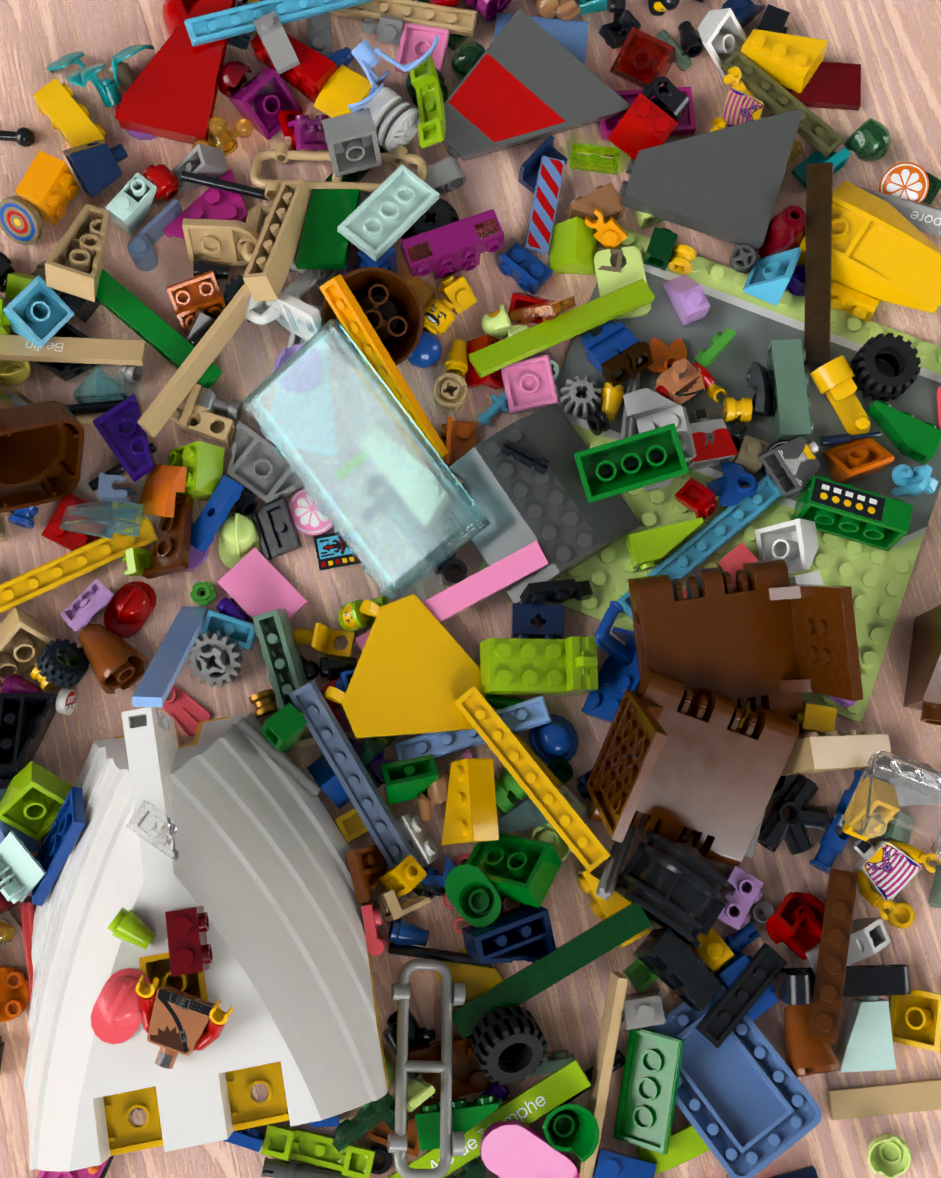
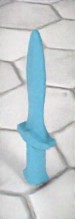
(499, 404)

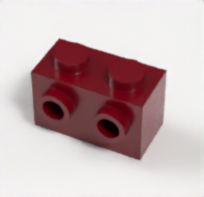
(188, 941)

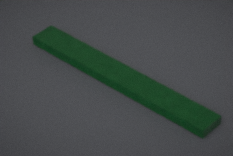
(553, 966)

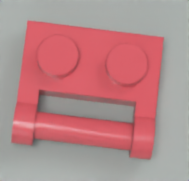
(372, 919)

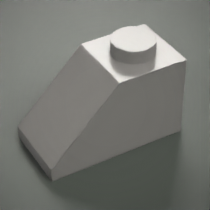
(276, 42)
(204, 161)

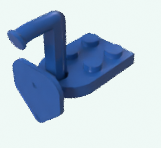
(618, 670)

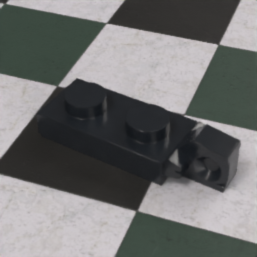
(556, 591)

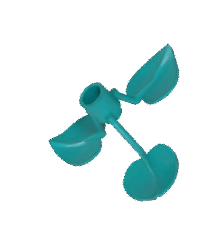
(106, 88)

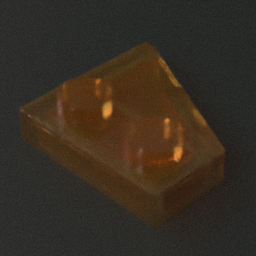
(546, 310)

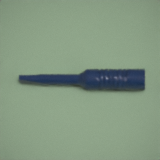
(845, 438)

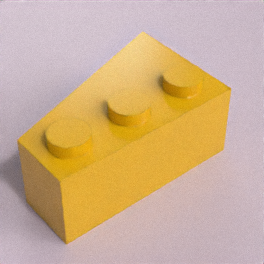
(785, 57)

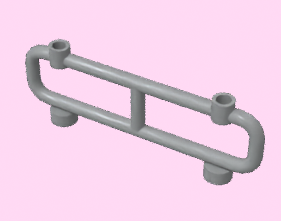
(451, 1142)

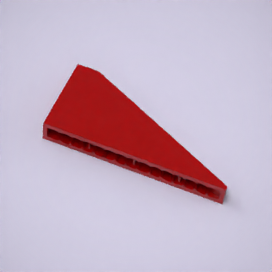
(178, 86)

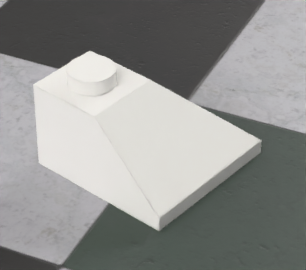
(721, 35)
(791, 541)

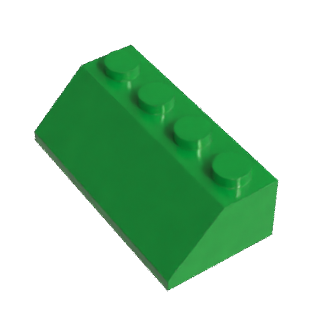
(631, 463)

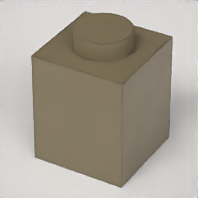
(749, 453)

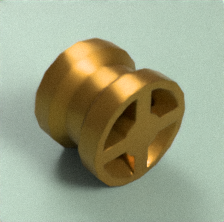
(263, 703)

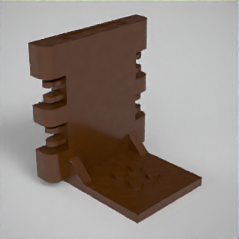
(749, 642)
(688, 767)

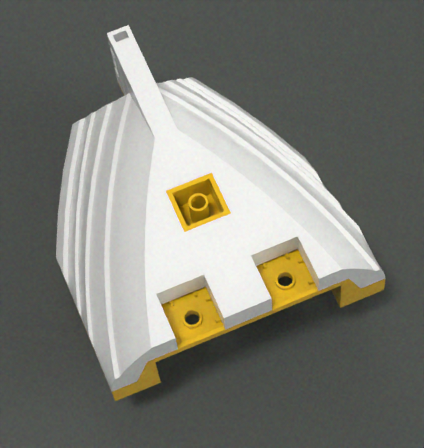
(279, 935)

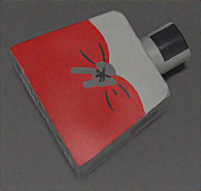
(711, 441)

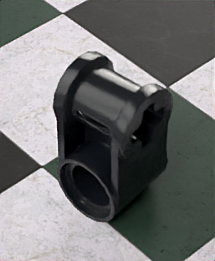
(667, 97)

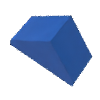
(328, 781)

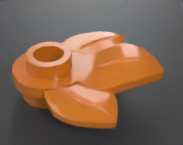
(664, 355)

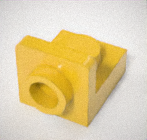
(404, 876)

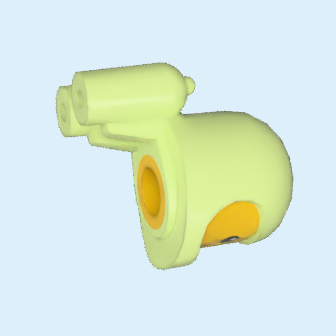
(499, 324)

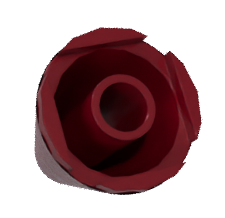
(784, 231)

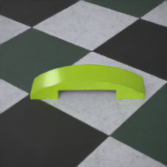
(430, 103)
(683, 1146)
(317, 1149)

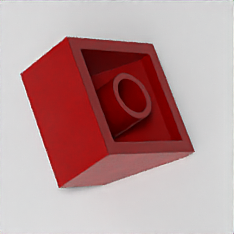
(642, 127)

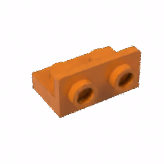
(459, 438)

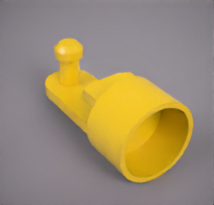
(837, 384)

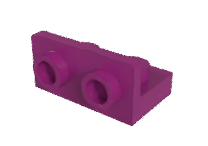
(309, 133)

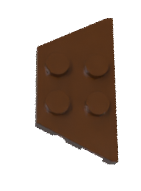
(466, 1072)

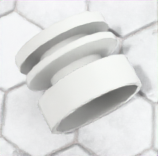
(393, 119)

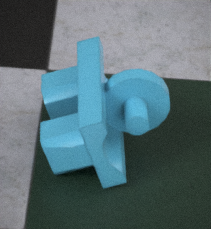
(913, 480)

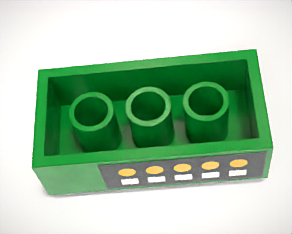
(853, 513)

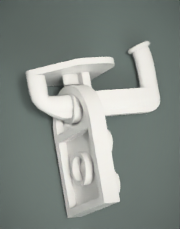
(289, 308)

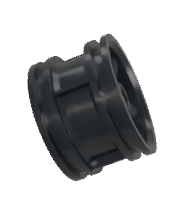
(674, 888)

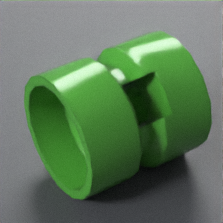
(507, 791)

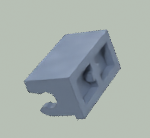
(110, 491)

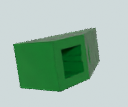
(908, 434)
(284, 728)
(464, 1118)

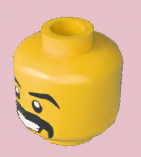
(438, 316)

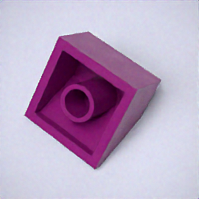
(262, 101)

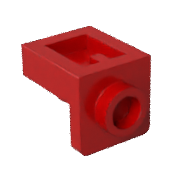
(697, 499)

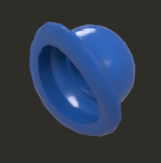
(554, 739)

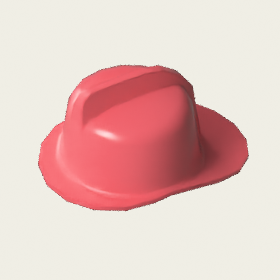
(117, 1008)

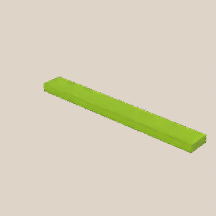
(561, 328)

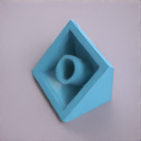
(771, 275)
(37, 312)

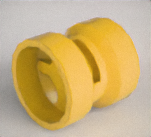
(737, 409)

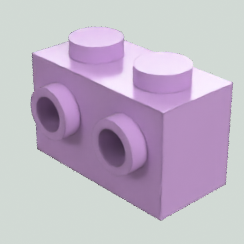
(747, 892)

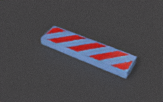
(544, 205)

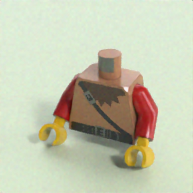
(687, 381)
(178, 1020)

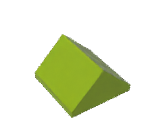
(573, 247)

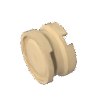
(450, 392)

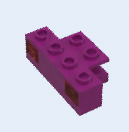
(453, 246)

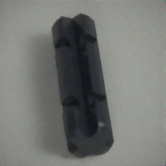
(525, 456)

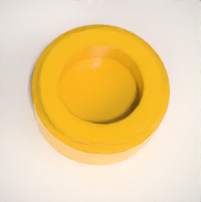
(904, 915)

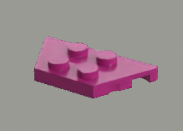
(211, 205)

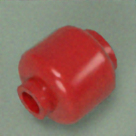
(164, 180)

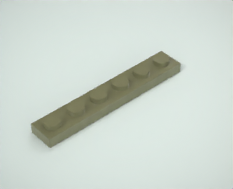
(779, 101)

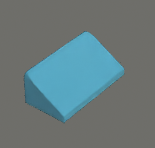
(238, 629)

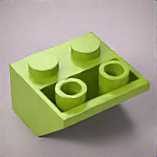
(203, 466)

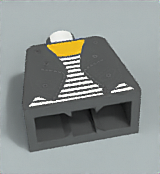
(792, 464)

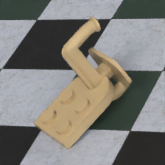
(224, 240)

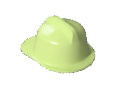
(236, 538)

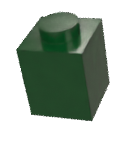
(660, 248)

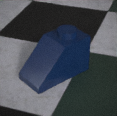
(744, 10)

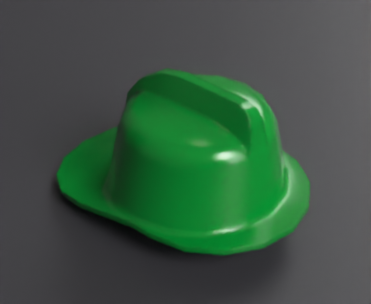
(473, 895)

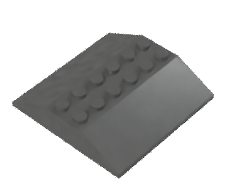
(538, 506)

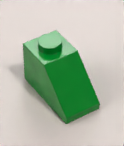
(408, 778)

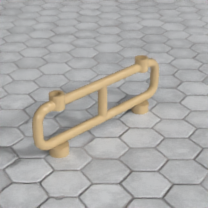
(284, 153)

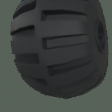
(436, 216)

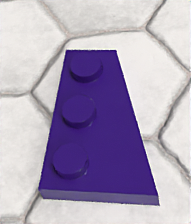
(127, 437)

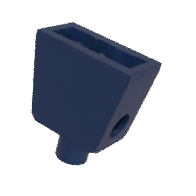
(95, 165)

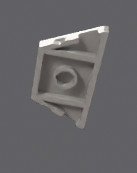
(260, 467)

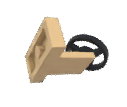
(393, 910)

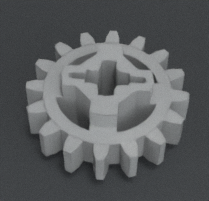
(225, 661)

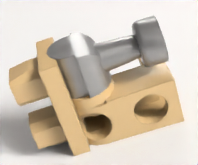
(199, 416)

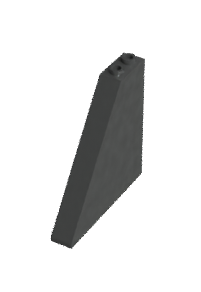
(716, 180)

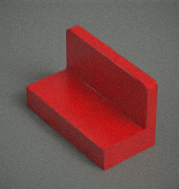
(472, 379)

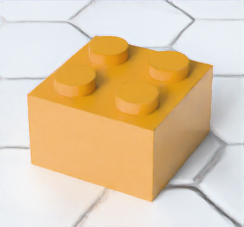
(48, 187)

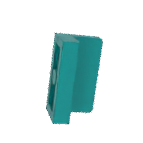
(839, 160)

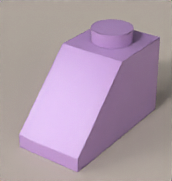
(687, 299)

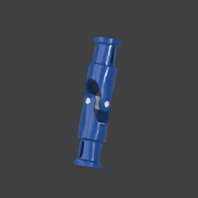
(830, 842)

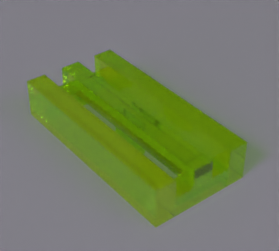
(594, 162)

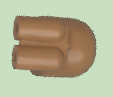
(561, 8)
(436, 793)

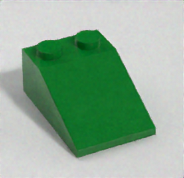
(517, 867)

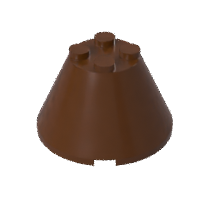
(389, 306)

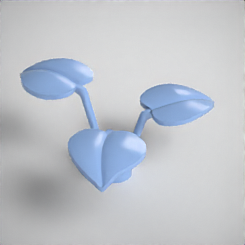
(368, 59)

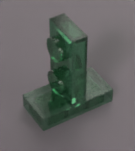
(366, 1119)

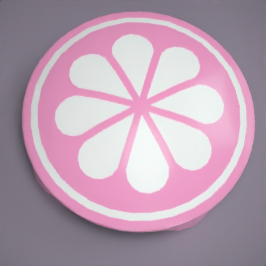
(307, 515)

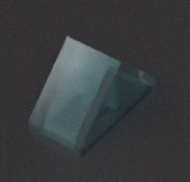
(99, 388)

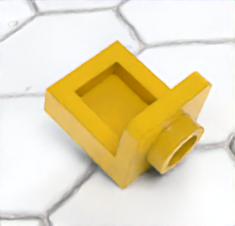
(457, 293)

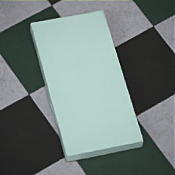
(388, 212)

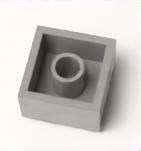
(352, 142)

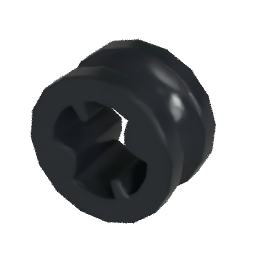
(598, 422)
(738, 433)

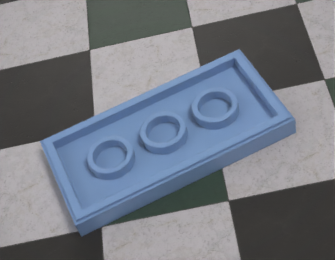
(568, 33)

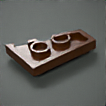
(173, 544)

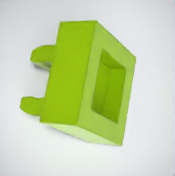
(136, 561)

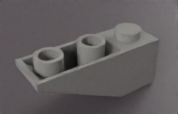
(866, 939)

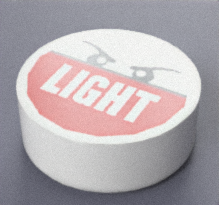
(65, 701)

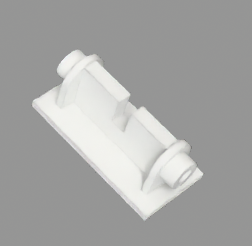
(422, 846)

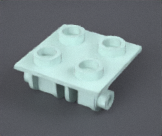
(18, 869)

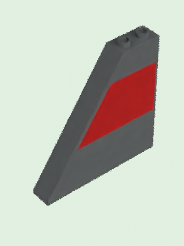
(524, 92)

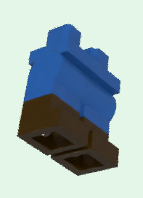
(616, 350)

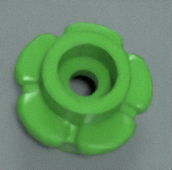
(203, 600)

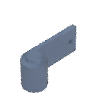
(141, 245)

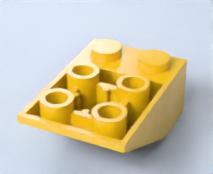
(604, 908)

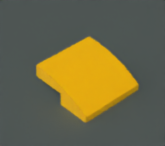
(341, 90)

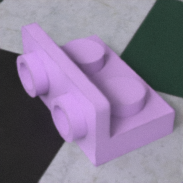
(87, 605)

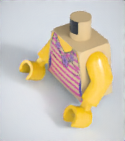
(739, 105)

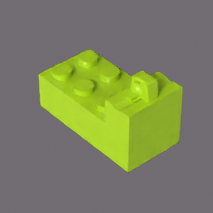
(538, 666)

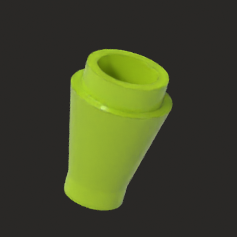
(131, 929)

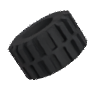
(894, 351)
(508, 1044)

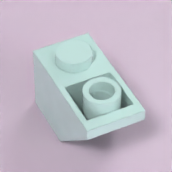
(132, 203)

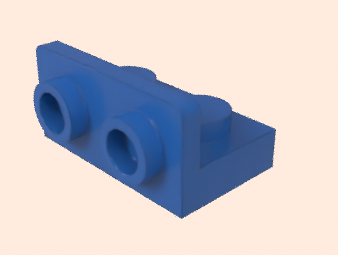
(524, 268)

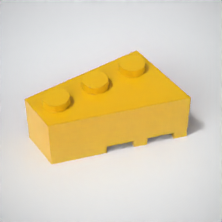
(66, 115)
(470, 803)

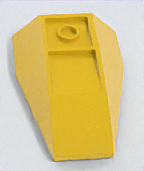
(881, 252)

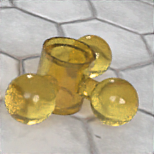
(223, 137)

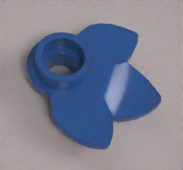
(731, 484)

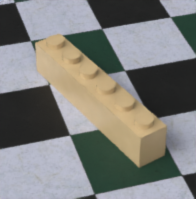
(278, 241)

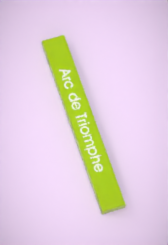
(523, 1107)

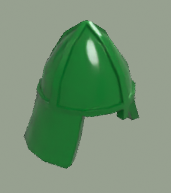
(572, 1129)

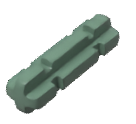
(683, 61)

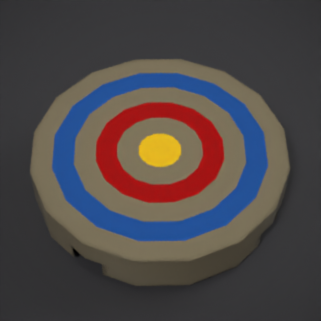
(20, 220)

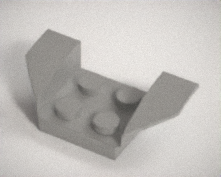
(656, 411)

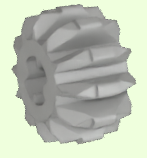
(577, 404)

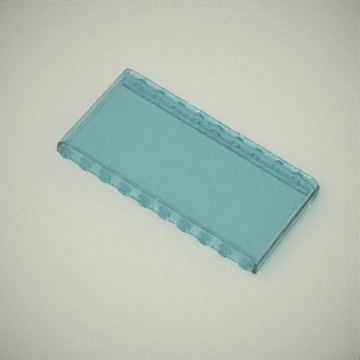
(364, 461)

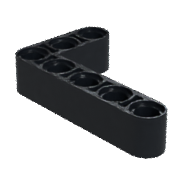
(796, 984)

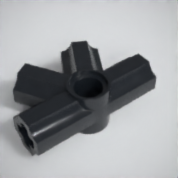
(801, 816)

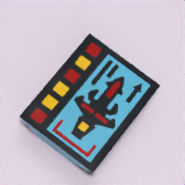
(333, 552)

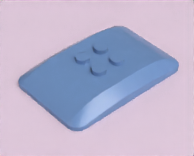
(739, 1094)

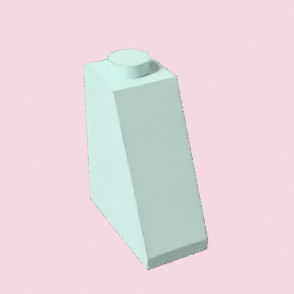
(867, 1037)

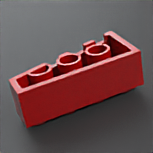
(306, 77)

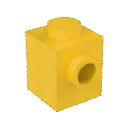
(816, 718)

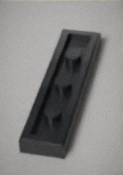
(741, 995)

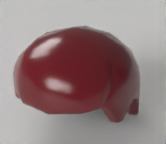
(232, 77)

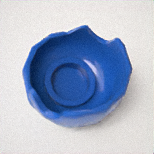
(427, 351)

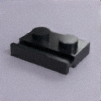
(276, 529)

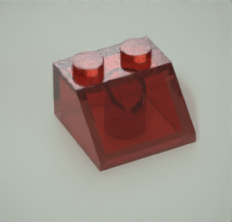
(643, 58)

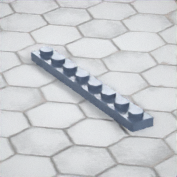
(352, 774)

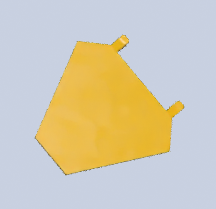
(407, 675)

